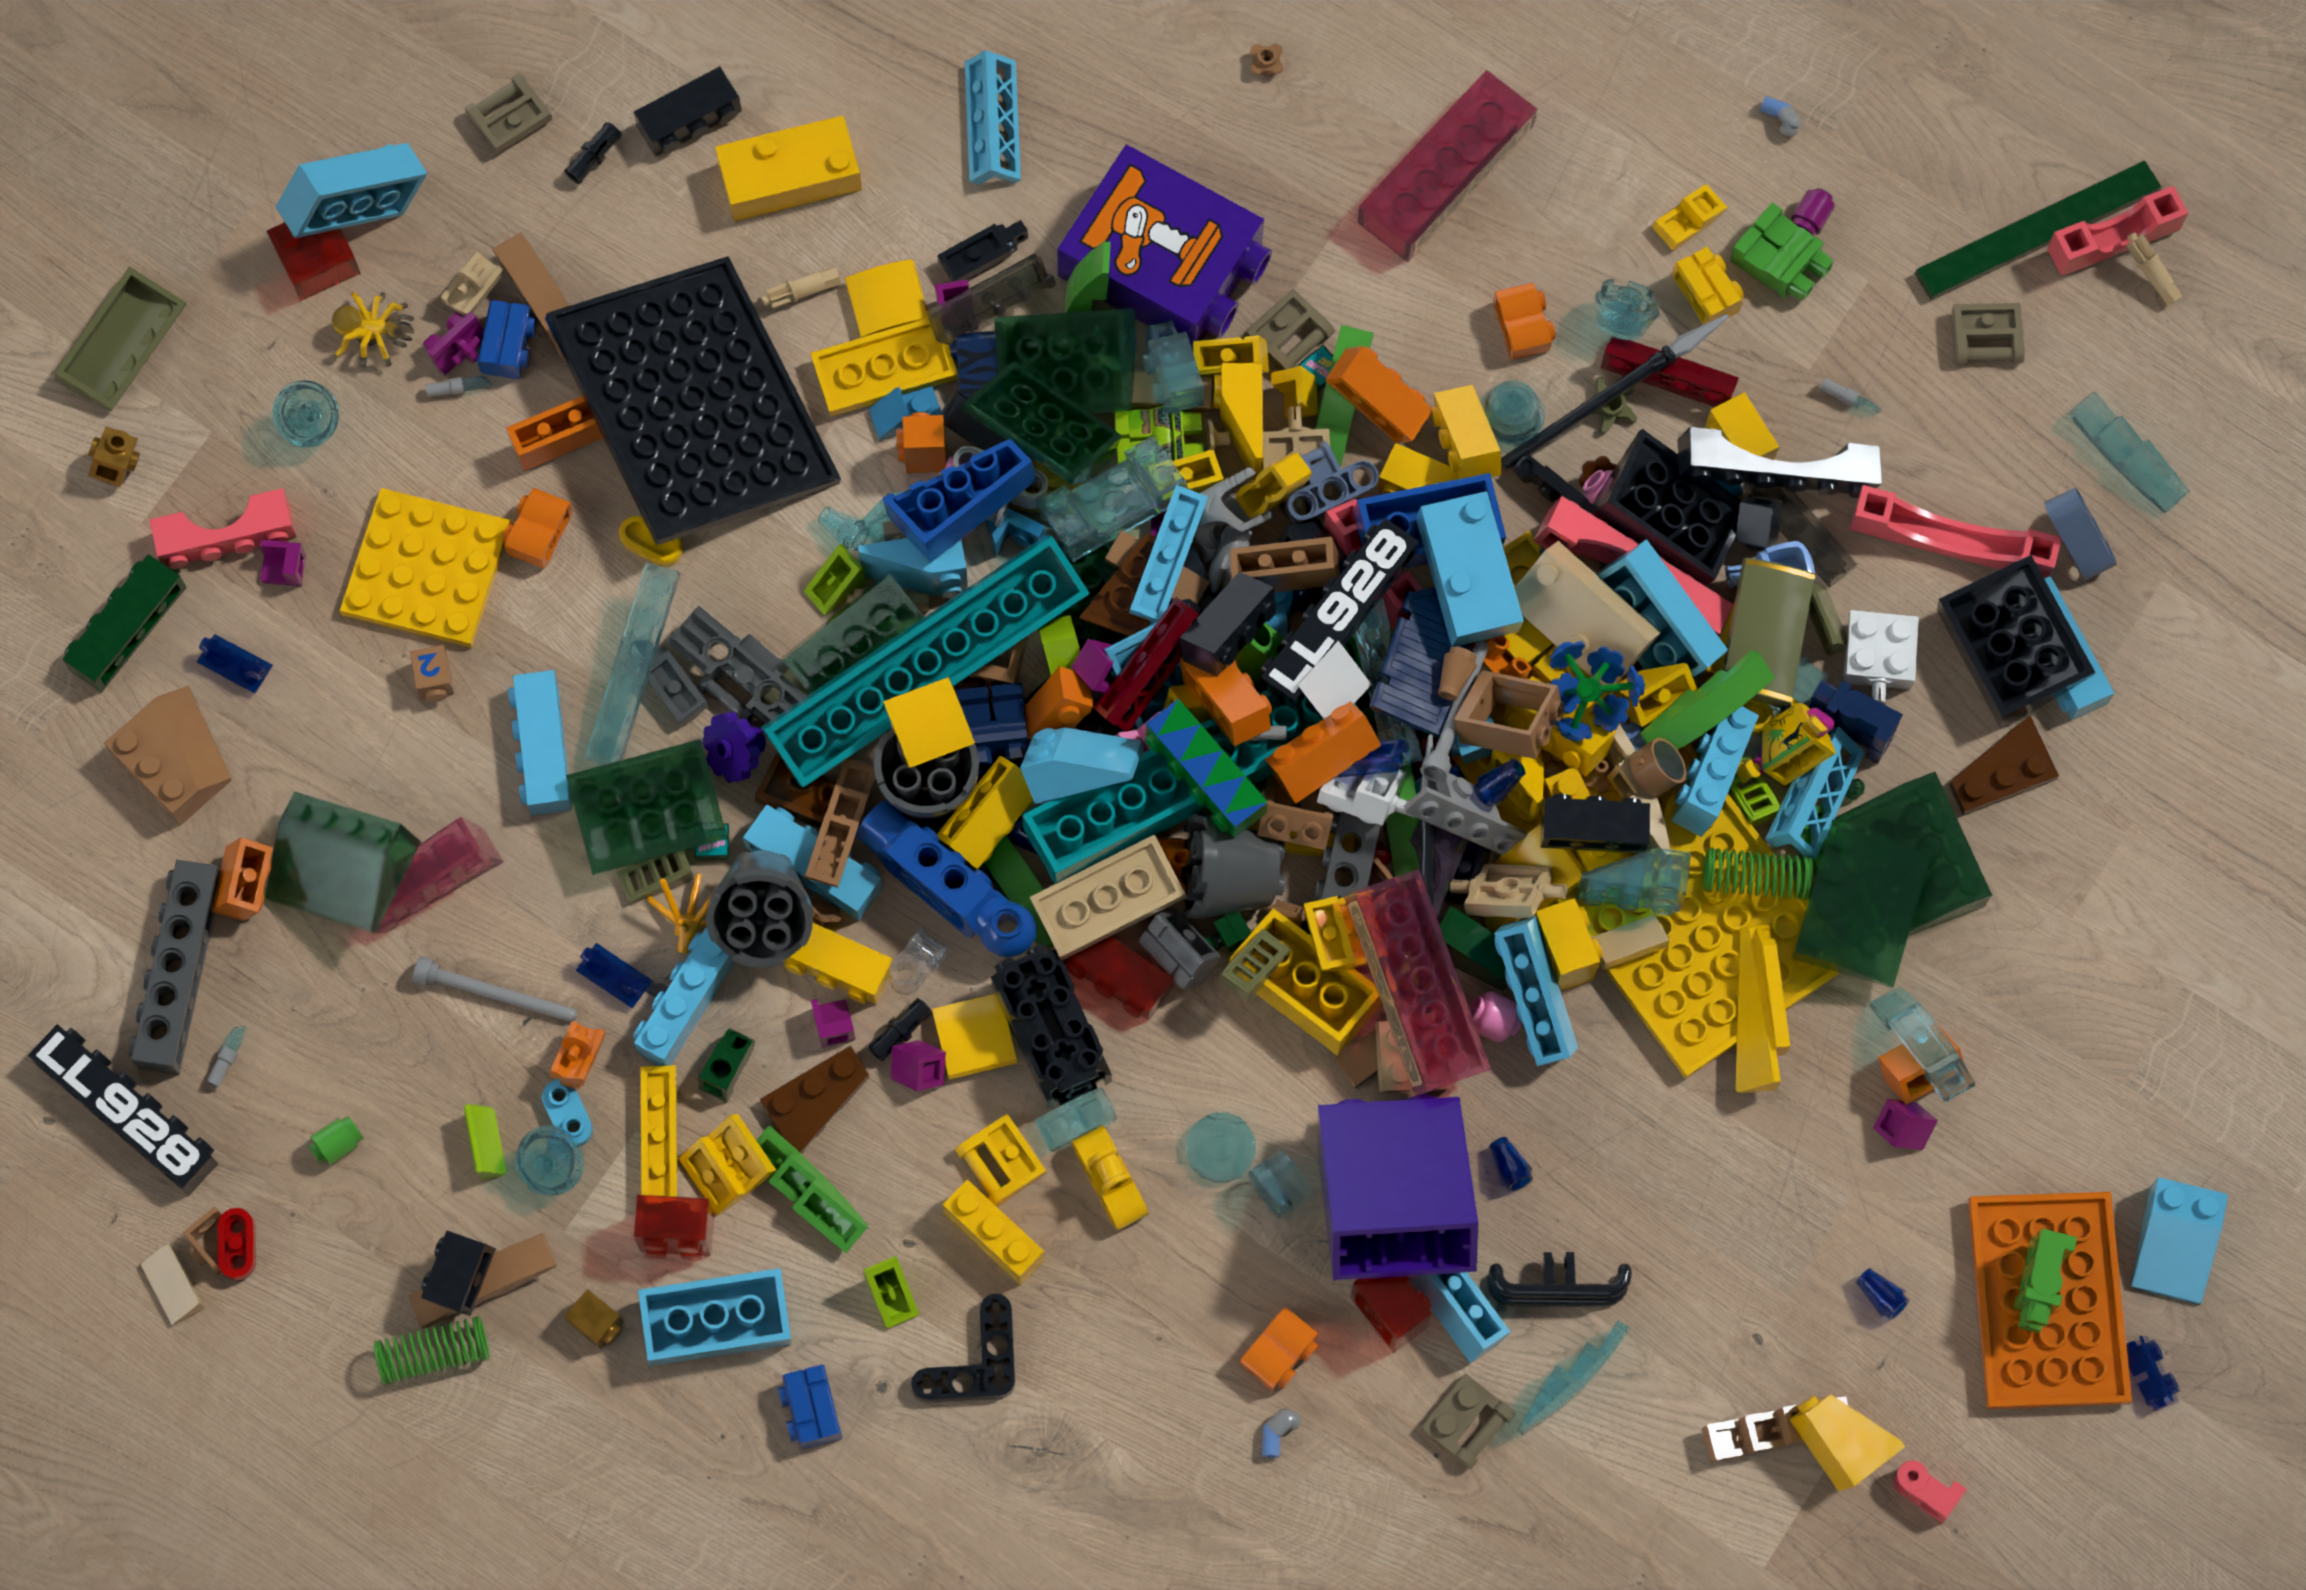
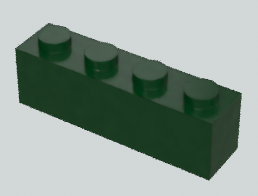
(123, 622)

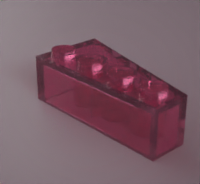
(440, 867)

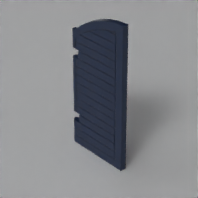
(1415, 666)

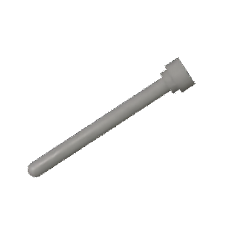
(1437, 764)
(428, 972)

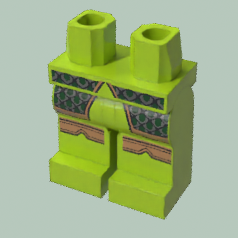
(1166, 428)

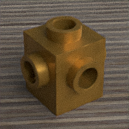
(113, 456)

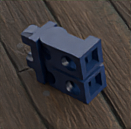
(1858, 716)
(1008, 731)

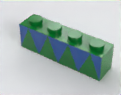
(1205, 768)

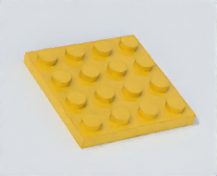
(425, 568)

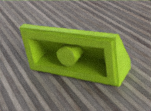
(485, 1141)

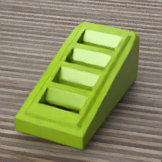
(1760, 815)

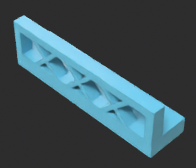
(986, 114)
(1168, 554)
(1799, 802)

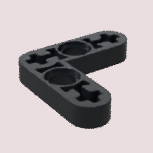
(980, 1373)

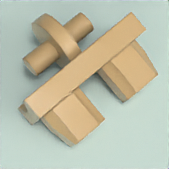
(472, 284)

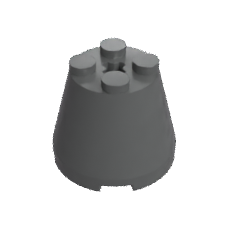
(949, 780)
(1228, 871)
(760, 910)

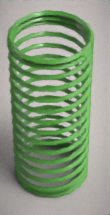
(1803, 879)
(382, 1361)

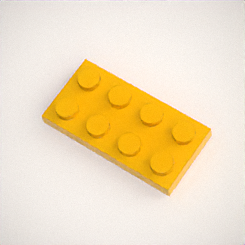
(874, 365)

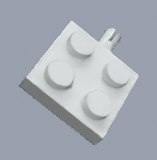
(1881, 651)
(1366, 796)

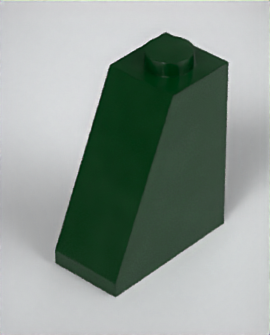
(1473, 949)

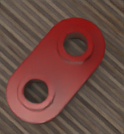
(236, 1245)

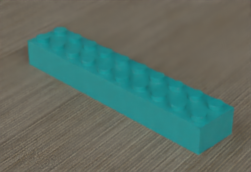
(941, 645)
(1100, 822)

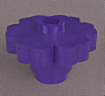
(732, 746)

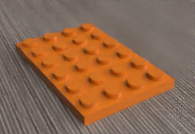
(2084, 1346)

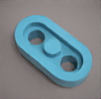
(567, 1110)

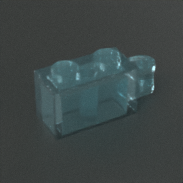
(1173, 369)

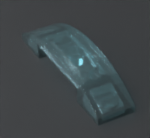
(1925, 1042)

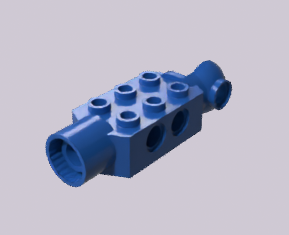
(971, 908)

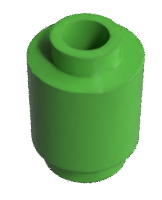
(335, 1140)

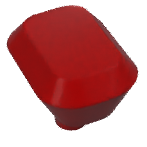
(1382, 853)

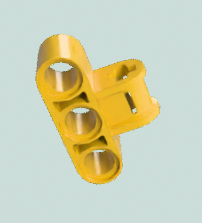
(1110, 1178)

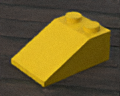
(1241, 410)

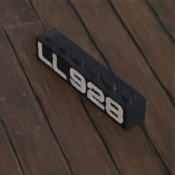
(1340, 611)
(123, 1109)

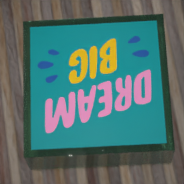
(1319, 365)
(714, 851)

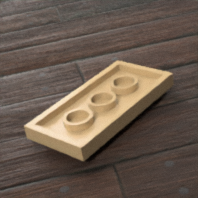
(1108, 897)

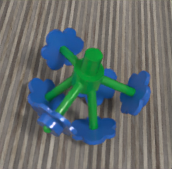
(1581, 690)

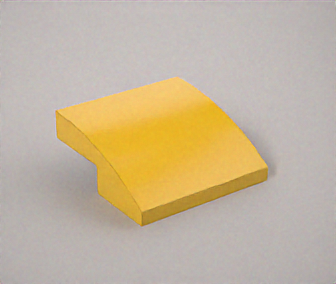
(886, 297)
(928, 722)
(1563, 863)
(1334, 935)
(974, 1036)
(727, 1164)

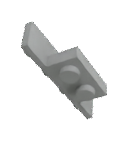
(1462, 813)

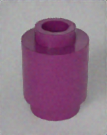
(1813, 211)

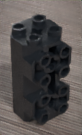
(1050, 1025)

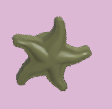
(1614, 409)

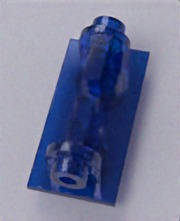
(233, 663)
(613, 975)
(2159, 1384)

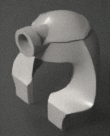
(1221, 510)

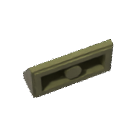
(1827, 621)

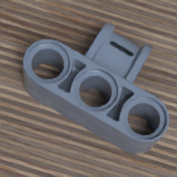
(1328, 472)
(2080, 533)

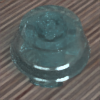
(1625, 310)
(1513, 411)
(305, 413)
(550, 1160)

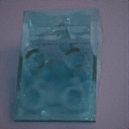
(1646, 880)

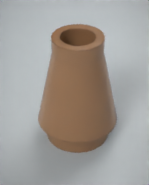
(1456, 671)

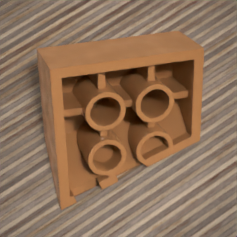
(171, 754)

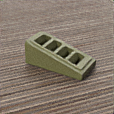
(673, 879)
(1237, 984)

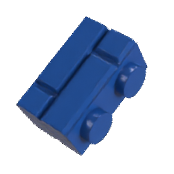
(506, 339)
(811, 1407)

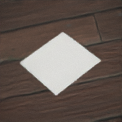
(1334, 681)

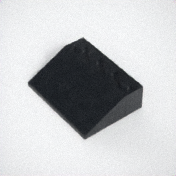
(1680, 518)
(2014, 640)

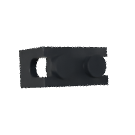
(457, 1272)

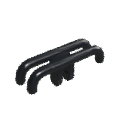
(1558, 1295)

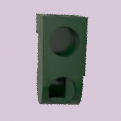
(726, 1064)

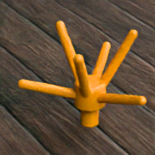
(685, 924)

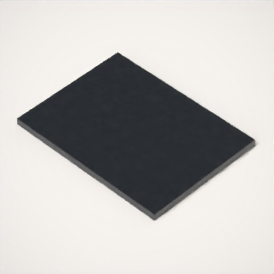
(692, 399)

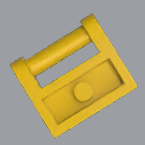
(1010, 1153)

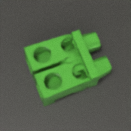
(1781, 254)
(2042, 1278)

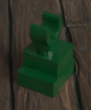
(1231, 930)

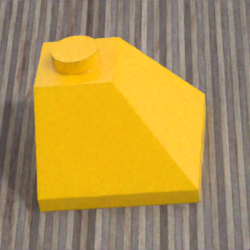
(1529, 790)

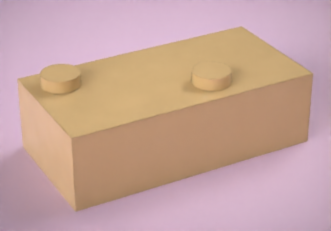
(1576, 605)

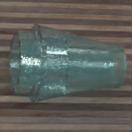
(844, 528)

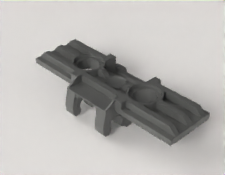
(746, 663)

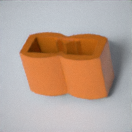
(1523, 321)
(537, 528)
(1279, 1350)

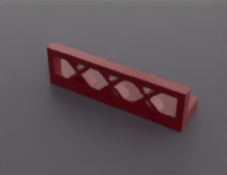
(1681, 378)
(1145, 665)

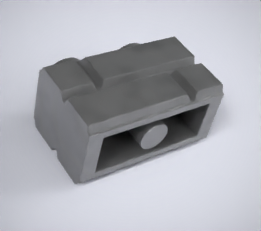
(1179, 949)

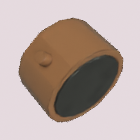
(1658, 767)

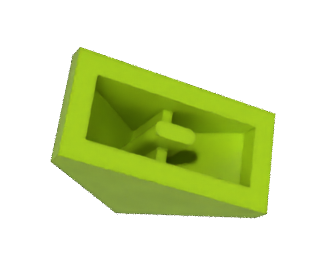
(835, 580)
(1059, 643)
(890, 1292)

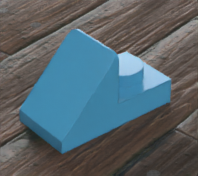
(890, 410)
(1021, 528)

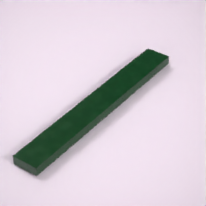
(2036, 230)

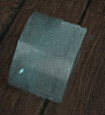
(1280, 1184)

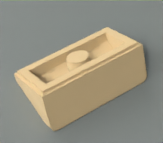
(1631, 941)
(172, 1284)

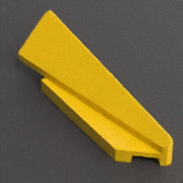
(1761, 1013)

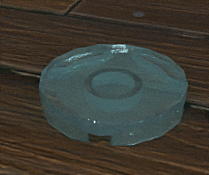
(1221, 1147)

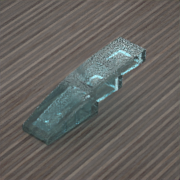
(2128, 453)
(1565, 1385)

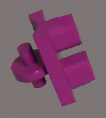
(457, 344)

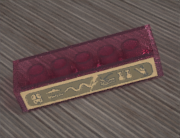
(1447, 165)
(1417, 982)

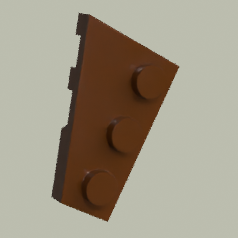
(1114, 600)
(2005, 770)
(782, 790)
(813, 1098)

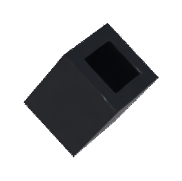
(1758, 522)

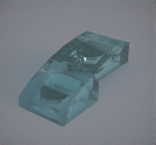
(1076, 1119)

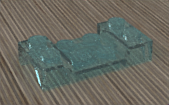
(1112, 500)

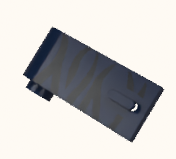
(976, 360)

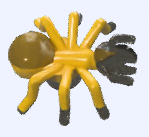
(368, 329)

